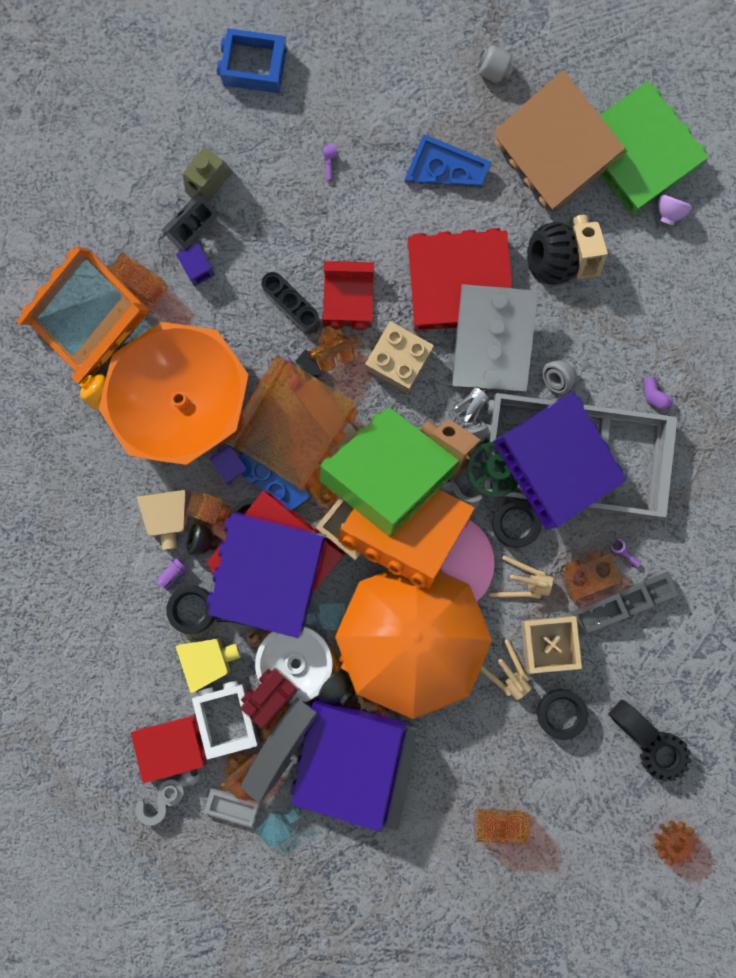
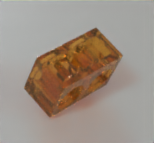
(139, 279)
(208, 509)
(592, 581)
(501, 826)

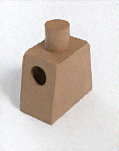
(454, 440)

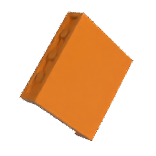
(418, 545)

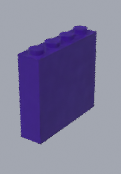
(560, 461)
(266, 574)
(349, 765)

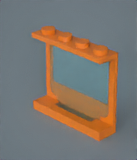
(84, 312)

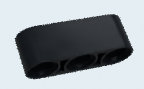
(285, 292)

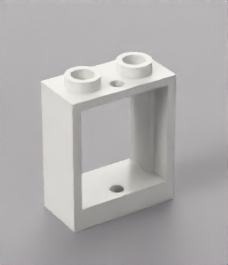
(233, 745)

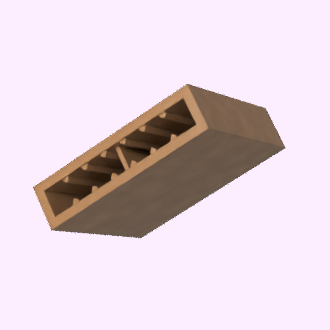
(558, 142)

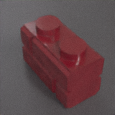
(269, 697)

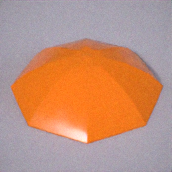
(173, 393)
(413, 643)

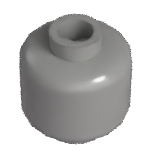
(494, 64)

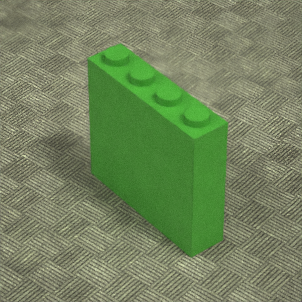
(657, 146)
(388, 470)

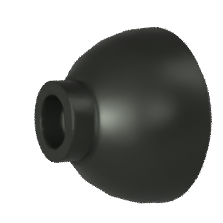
(201, 539)
(336, 690)

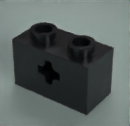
(190, 222)

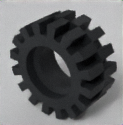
(680, 761)

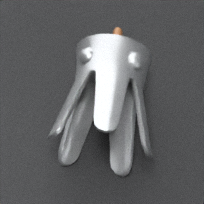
(477, 398)

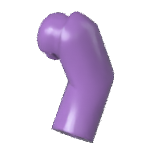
(654, 396)

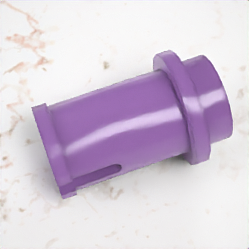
(172, 573)

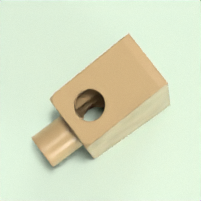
(590, 247)
(165, 516)

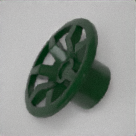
(494, 469)

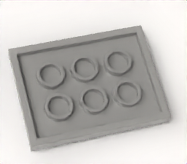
(494, 337)

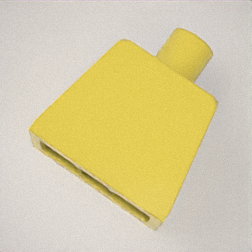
(206, 661)

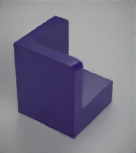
(195, 264)
(228, 464)

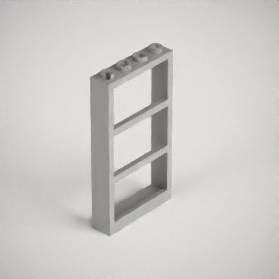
(662, 455)

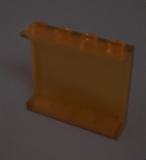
(292, 423)

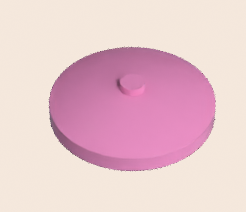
(471, 560)

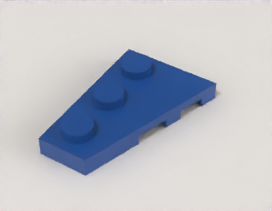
(446, 165)
(274, 483)

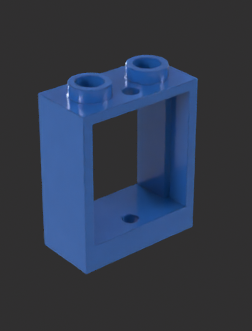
(248, 80)

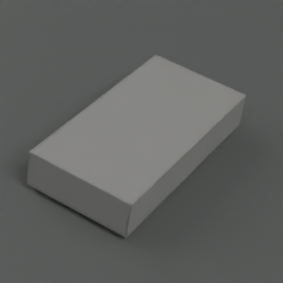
(230, 808)

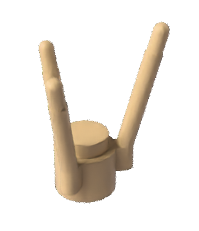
(538, 583)
(516, 683)

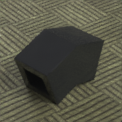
(308, 365)

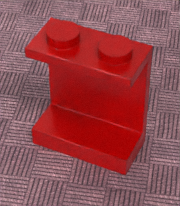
(348, 294)
(169, 748)

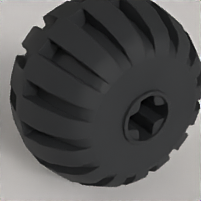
(553, 253)

